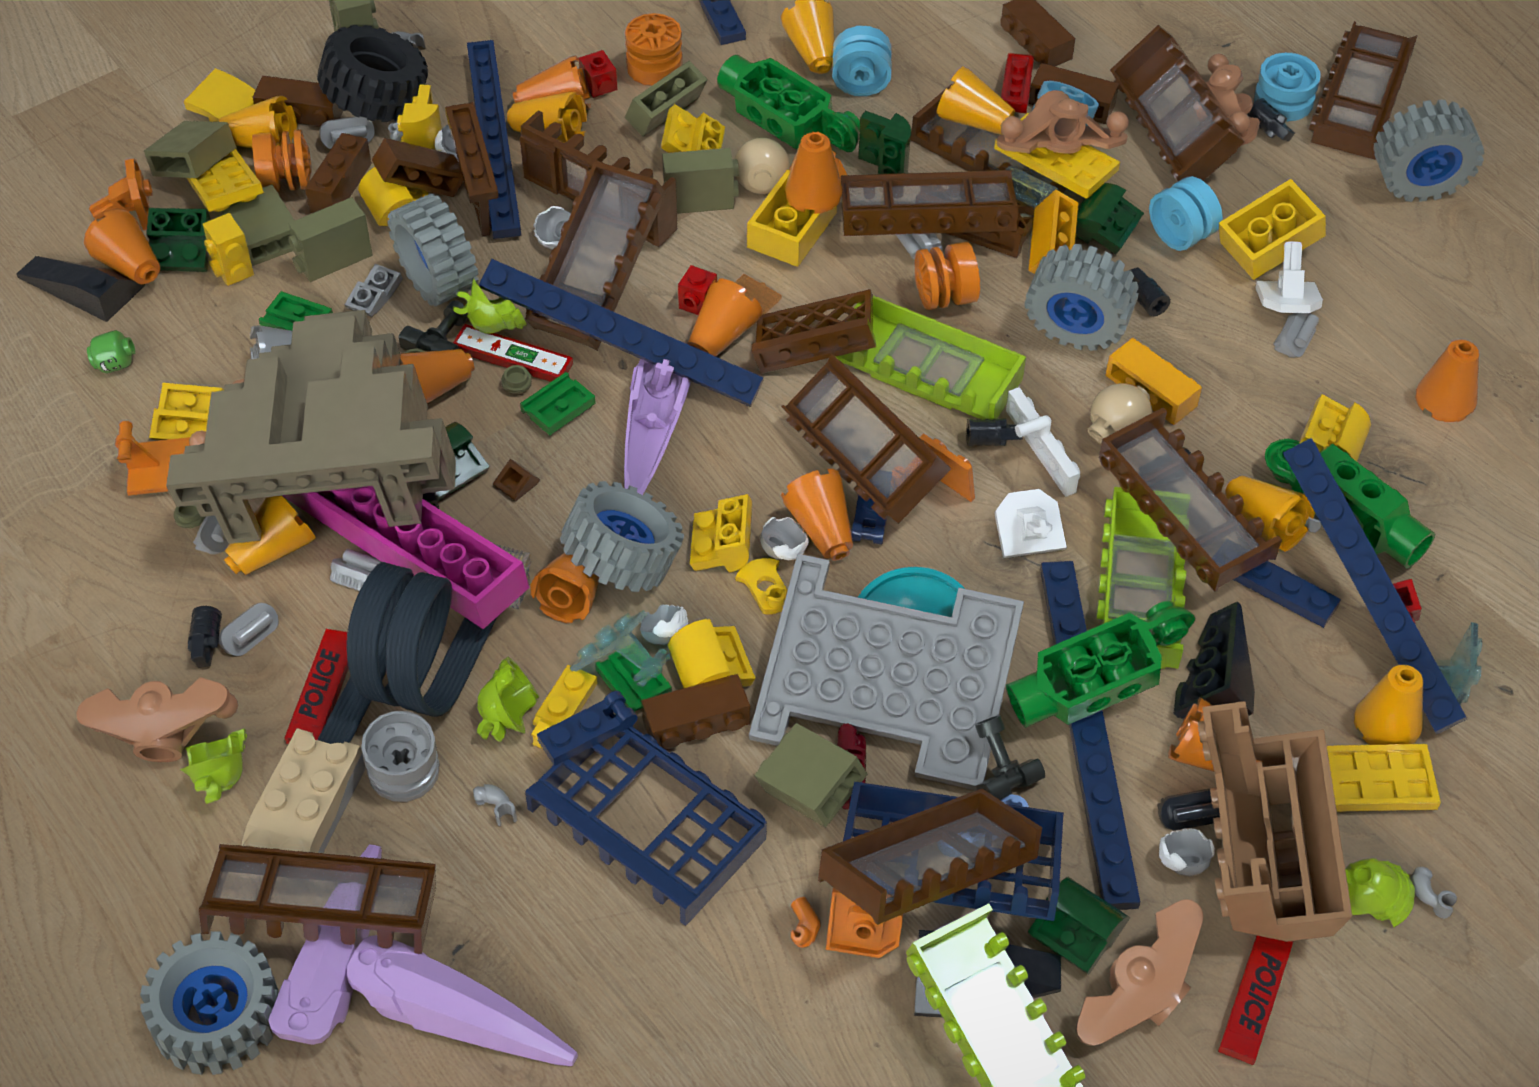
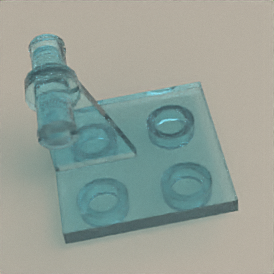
(624, 642)
(1463, 665)

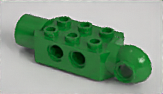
(786, 103)
(1377, 506)
(1098, 666)

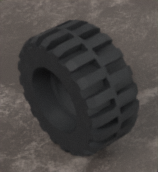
(371, 72)

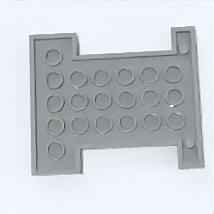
(890, 671)

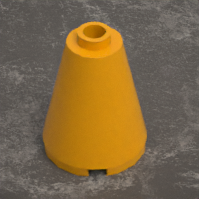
(812, 32)
(973, 103)
(561, 108)
(264, 117)
(1280, 509)
(280, 535)
(1392, 708)

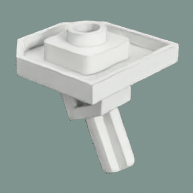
(1290, 292)
(1029, 524)

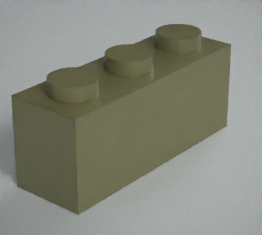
(652, 106)

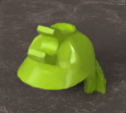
(489, 315)
(505, 701)
(216, 764)
(1380, 890)

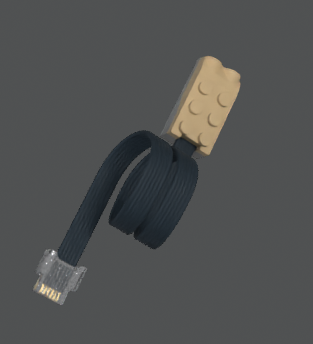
(393, 631)

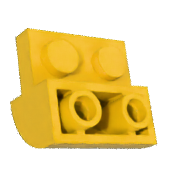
(420, 119)
(688, 133)
(384, 196)
(1338, 426)
(722, 535)
(709, 653)

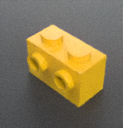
(227, 249)

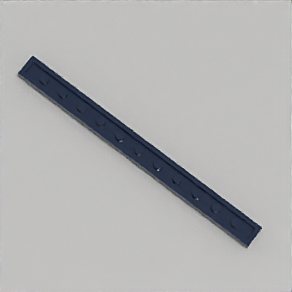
(1093, 754)

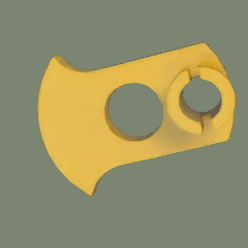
(761, 570)

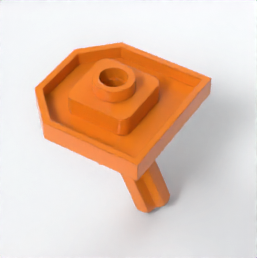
(127, 194)
(855, 932)

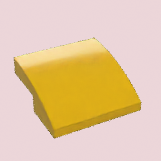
(219, 96)
(181, 411)

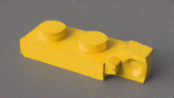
(564, 700)

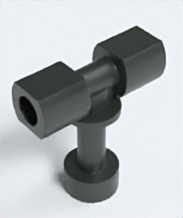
(434, 338)
(1007, 773)

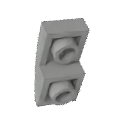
(374, 291)

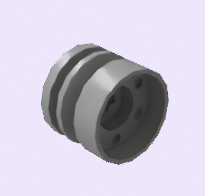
(400, 756)

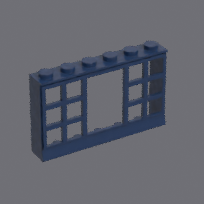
(894, 804)
(637, 862)

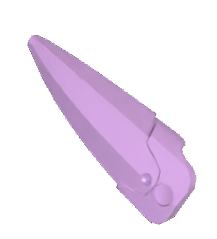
(652, 416)
(318, 986)
(448, 1003)

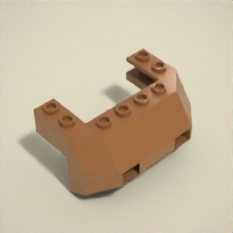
(1273, 881)

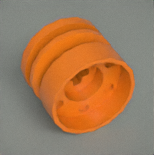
(653, 47)
(281, 161)
(947, 275)

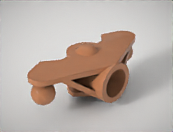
(1223, 83)
(1061, 127)
(155, 718)
(1145, 978)

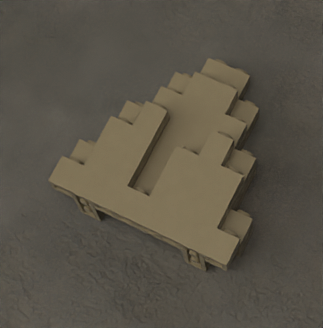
(315, 420)

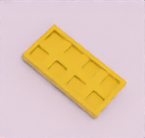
(1078, 171)
(227, 183)
(1383, 777)

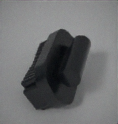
(1187, 810)

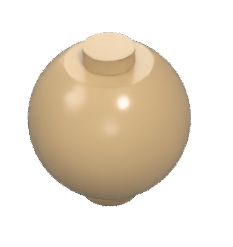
(761, 164)
(1117, 408)

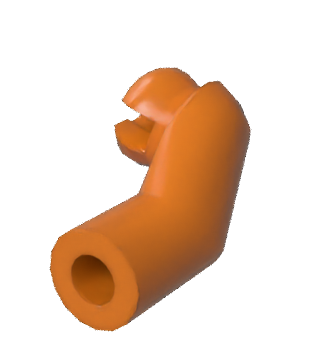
(808, 923)

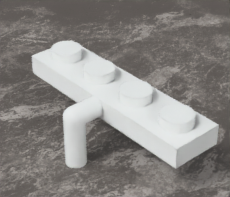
(1038, 435)

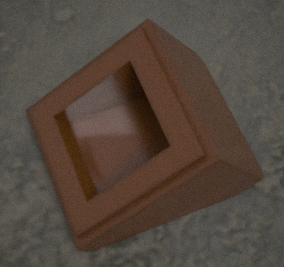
(515, 480)

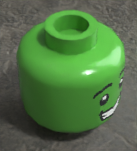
(110, 352)

